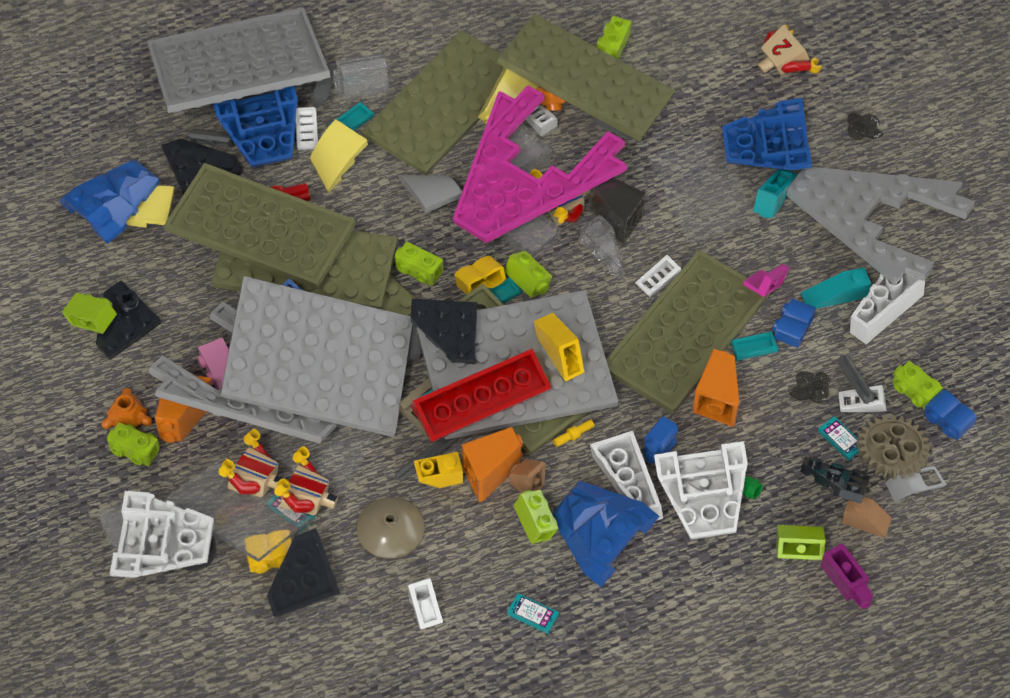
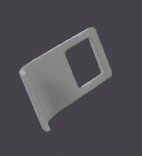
(909, 485)

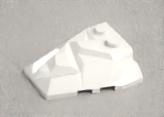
(705, 483)
(159, 536)

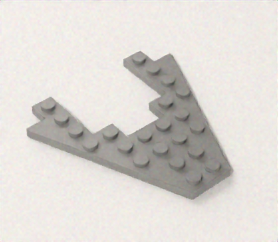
(847, 198)
(189, 390)

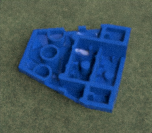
(261, 125)
(770, 139)
(111, 198)
(599, 526)

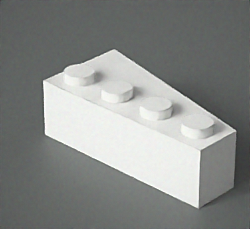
(884, 305)
(626, 469)

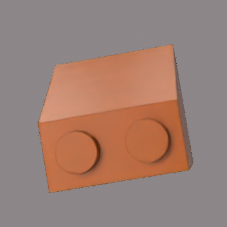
(718, 389)
(177, 420)
(490, 459)

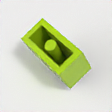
(89, 312)
(800, 542)

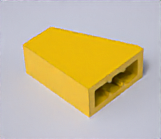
(560, 346)

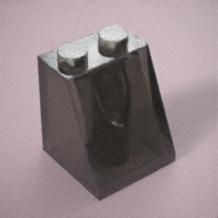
(619, 205)

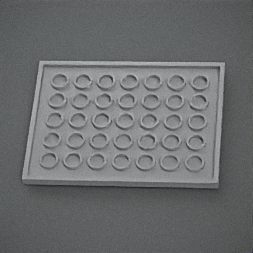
(237, 60)
(511, 331)
(317, 357)

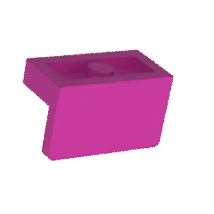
(765, 282)

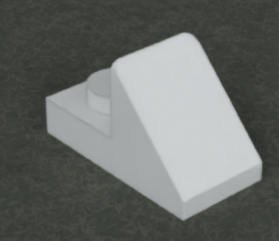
(424, 603)

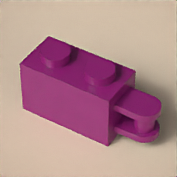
(847, 575)

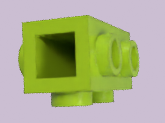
(615, 36)
(418, 263)
(528, 274)
(915, 384)
(131, 443)
(535, 516)

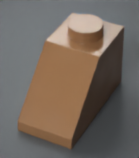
(528, 475)
(867, 517)

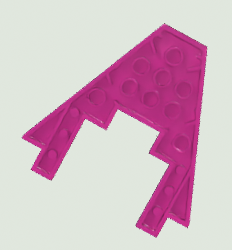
(504, 196)

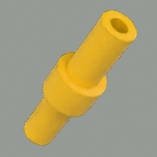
(573, 433)

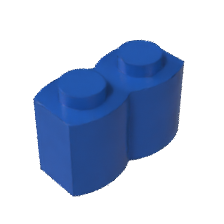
(794, 322)
(950, 415)
(660, 439)

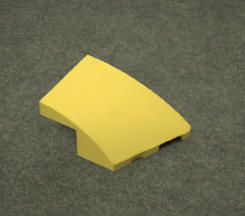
(336, 153)
(154, 209)

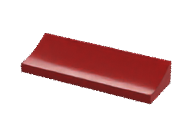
(481, 395)

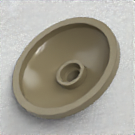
(390, 538)

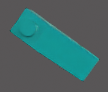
(773, 193)
(839, 289)

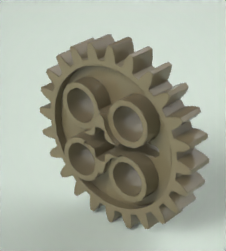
(893, 452)

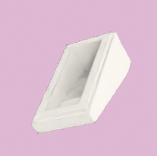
(306, 116)
(546, 126)
(663, 282)
(875, 406)

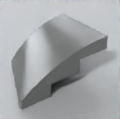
(431, 190)

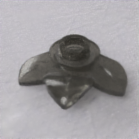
(863, 126)
(811, 387)

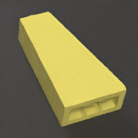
(508, 83)

